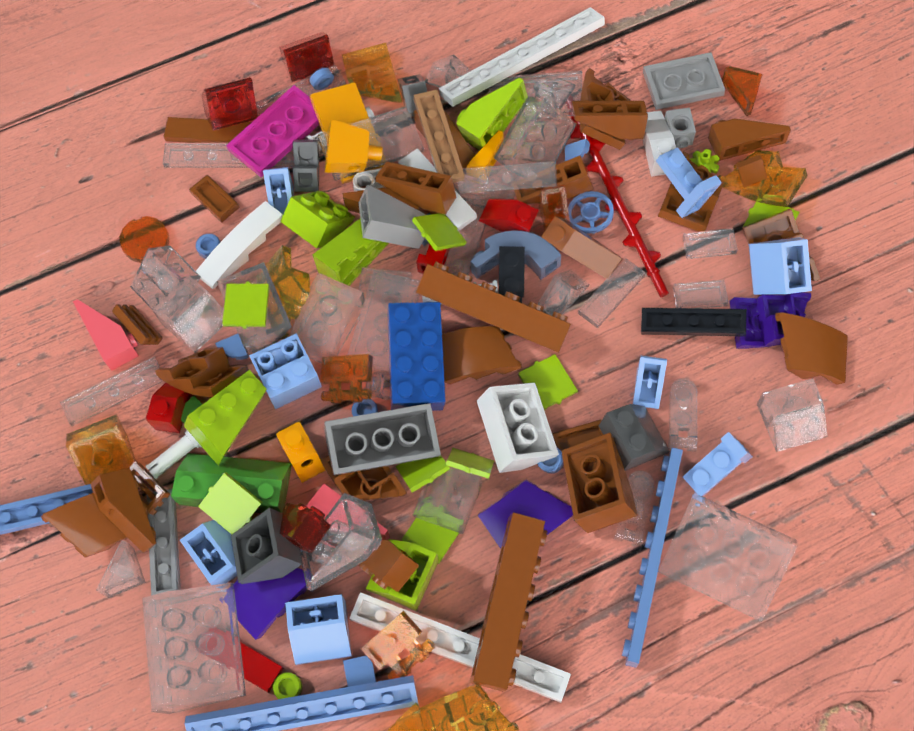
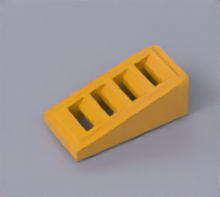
(486, 155)

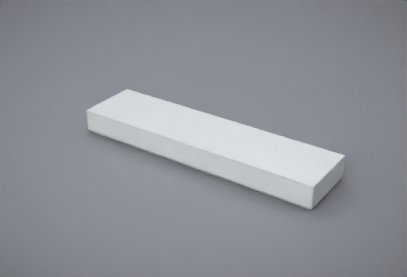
(460, 212)

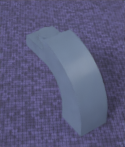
(539, 254)

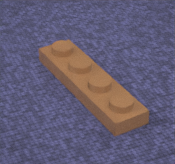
(438, 135)

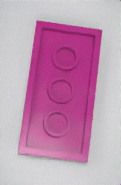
(273, 132)

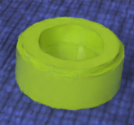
(287, 686)

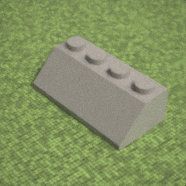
(381, 439)

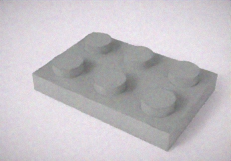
(683, 81)

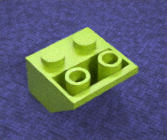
(316, 217)
(414, 589)

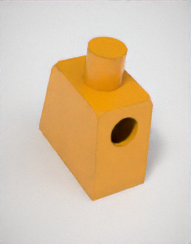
(349, 149)
(299, 449)

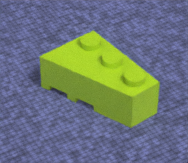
(347, 254)
(223, 416)

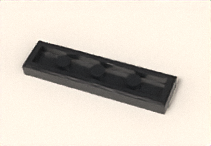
(693, 322)

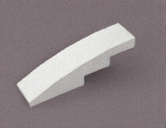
(240, 242)

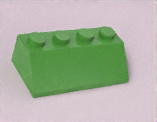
(262, 478)

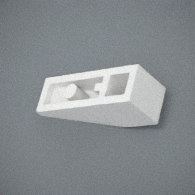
(657, 140)

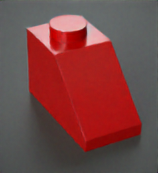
(508, 215)
(167, 408)

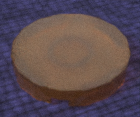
(141, 235)

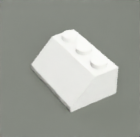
(516, 426)

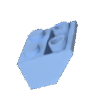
(780, 266)
(285, 371)
(212, 552)
(318, 629)

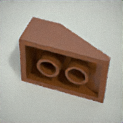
(598, 484)

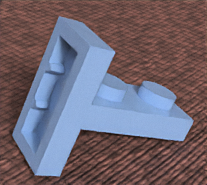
(687, 181)
(717, 464)

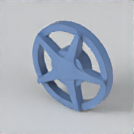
(591, 212)

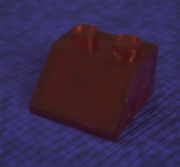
(230, 104)

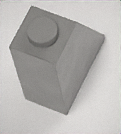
(388, 219)

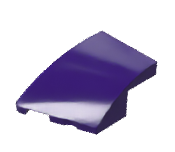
(761, 324)
(527, 501)
(264, 601)

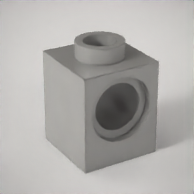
(681, 120)

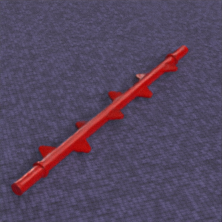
(629, 219)

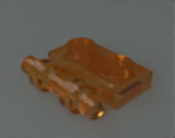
(346, 369)
(392, 640)

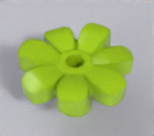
(706, 160)

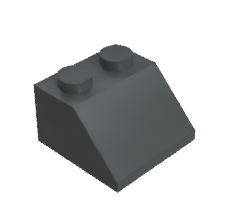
(634, 435)
(262, 551)

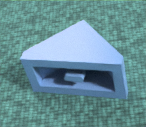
(278, 187)
(649, 381)

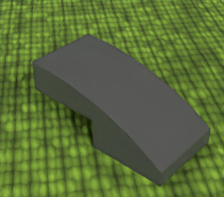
(306, 165)

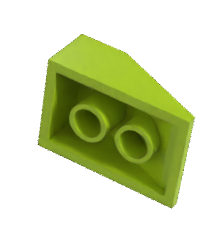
(491, 113)

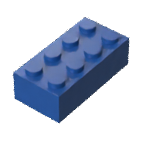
(416, 355)

